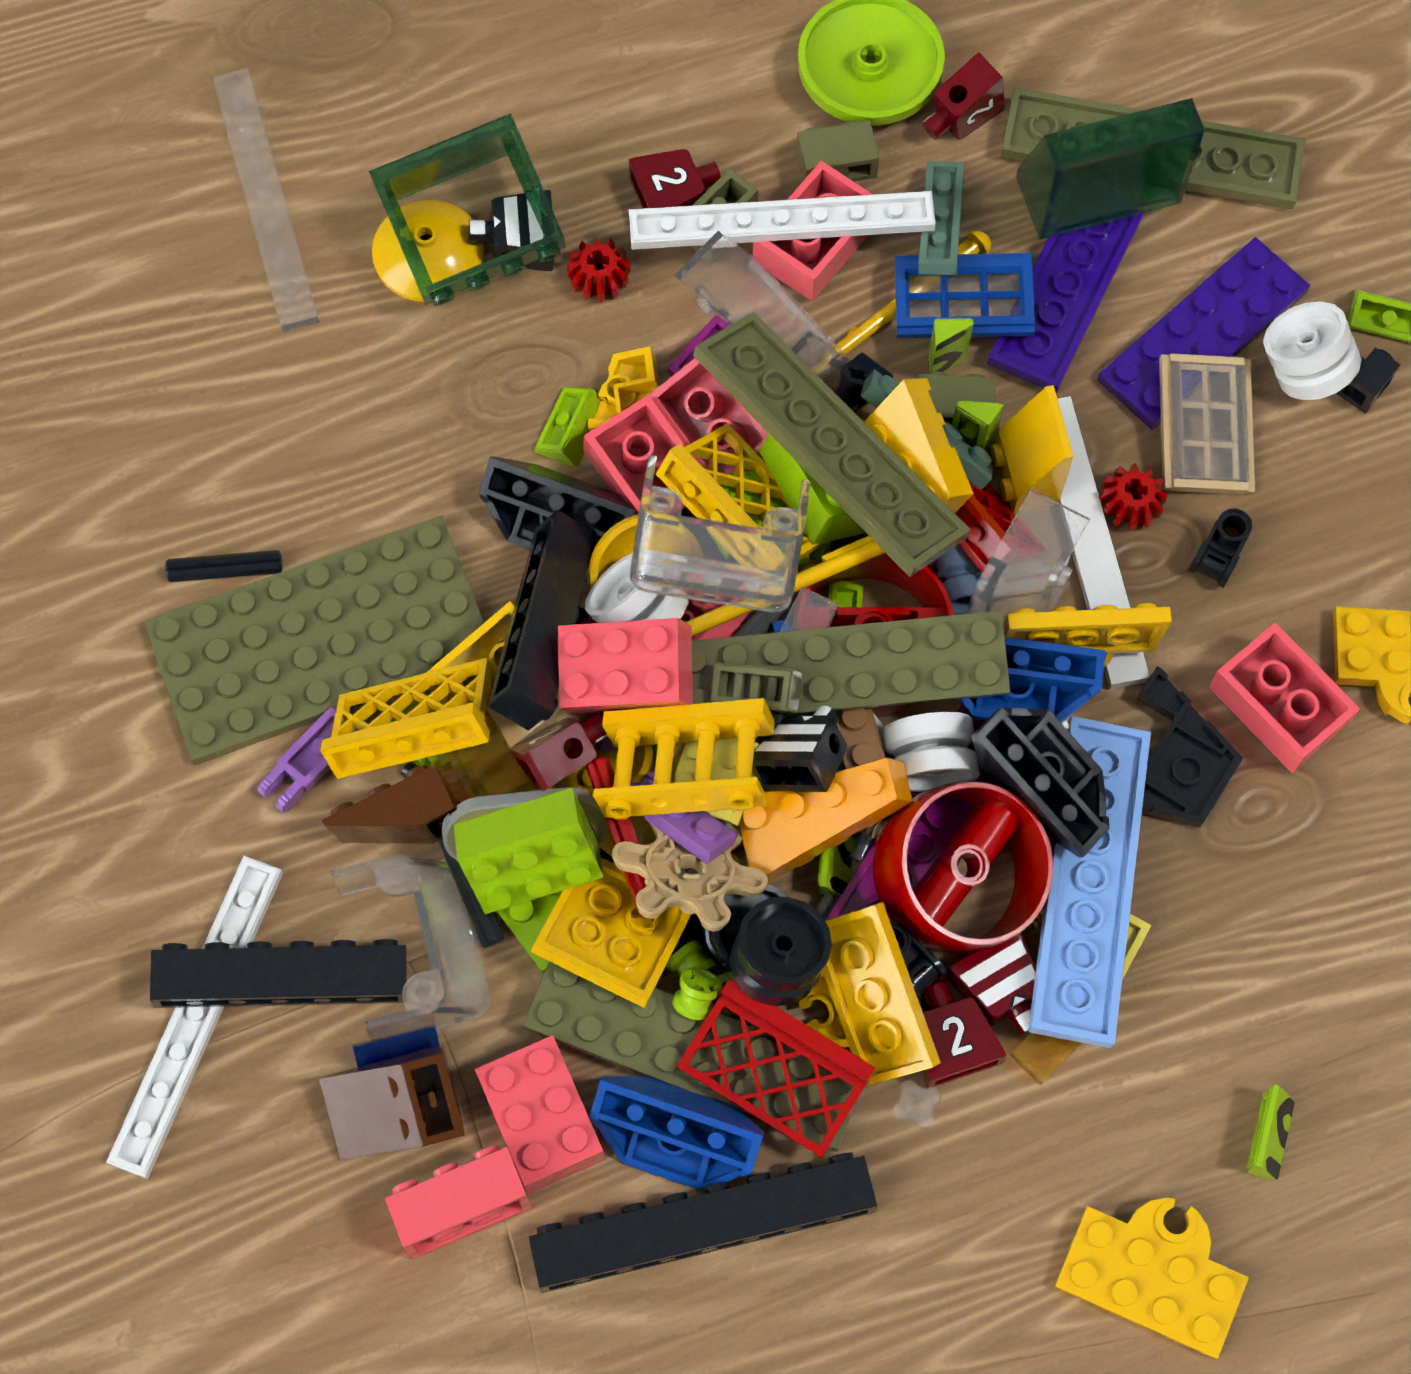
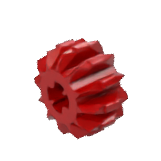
(591, 281)
(1147, 497)

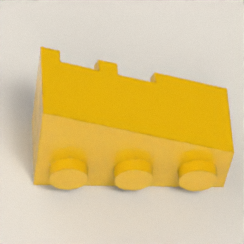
(916, 435)

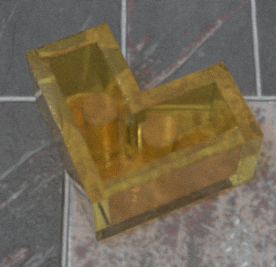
(489, 766)

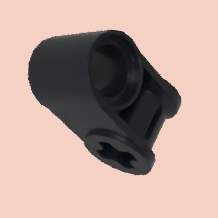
(852, 380)
(1220, 551)
(918, 959)

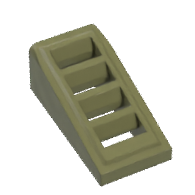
(790, 689)

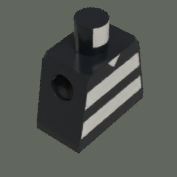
(510, 228)
(801, 753)

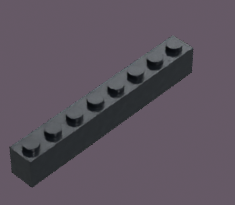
(702, 1223)

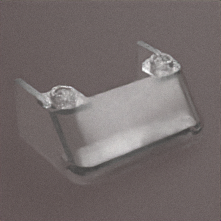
(738, 284)
(716, 558)
(1030, 559)
(457, 981)

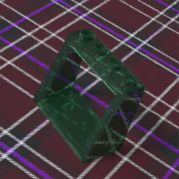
(450, 160)
(1111, 168)

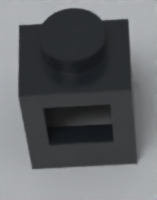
(1372, 379)

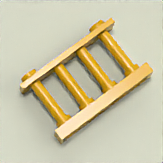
(685, 724)

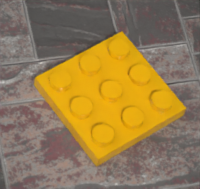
(606, 940)

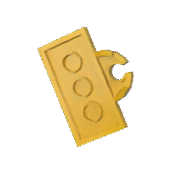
(1100, 628)
(1375, 652)
(872, 997)
(1154, 1275)

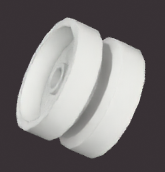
(1312, 350)
(617, 599)
(933, 749)

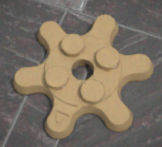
(694, 894)

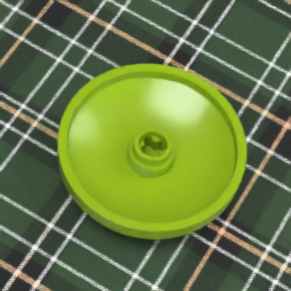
(871, 60)

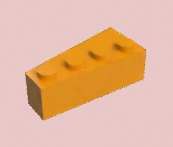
(808, 823)

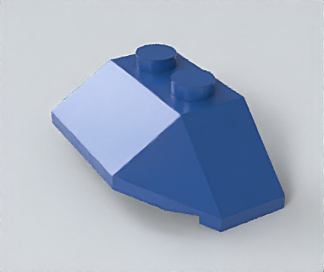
(1045, 678)
(674, 1131)

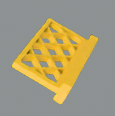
(701, 488)
(414, 734)

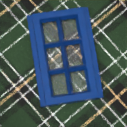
(987, 288)

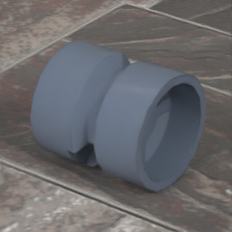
(958, 577)

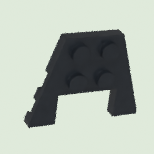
(1190, 760)

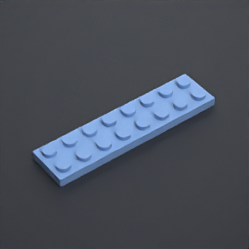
(1091, 900)

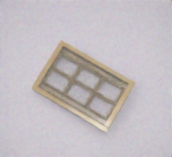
(1206, 424)

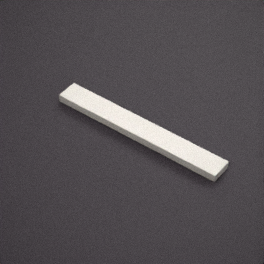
(783, 219)
(1094, 551)
(190, 1029)

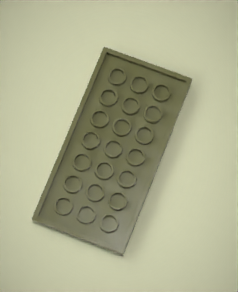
(301, 638)

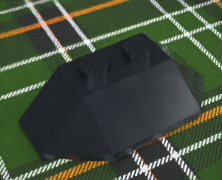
(527, 494)
(1049, 771)

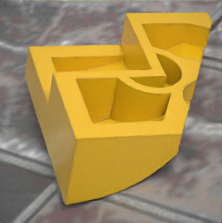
(630, 379)

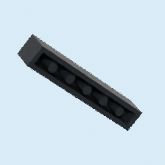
(546, 599)
(277, 975)

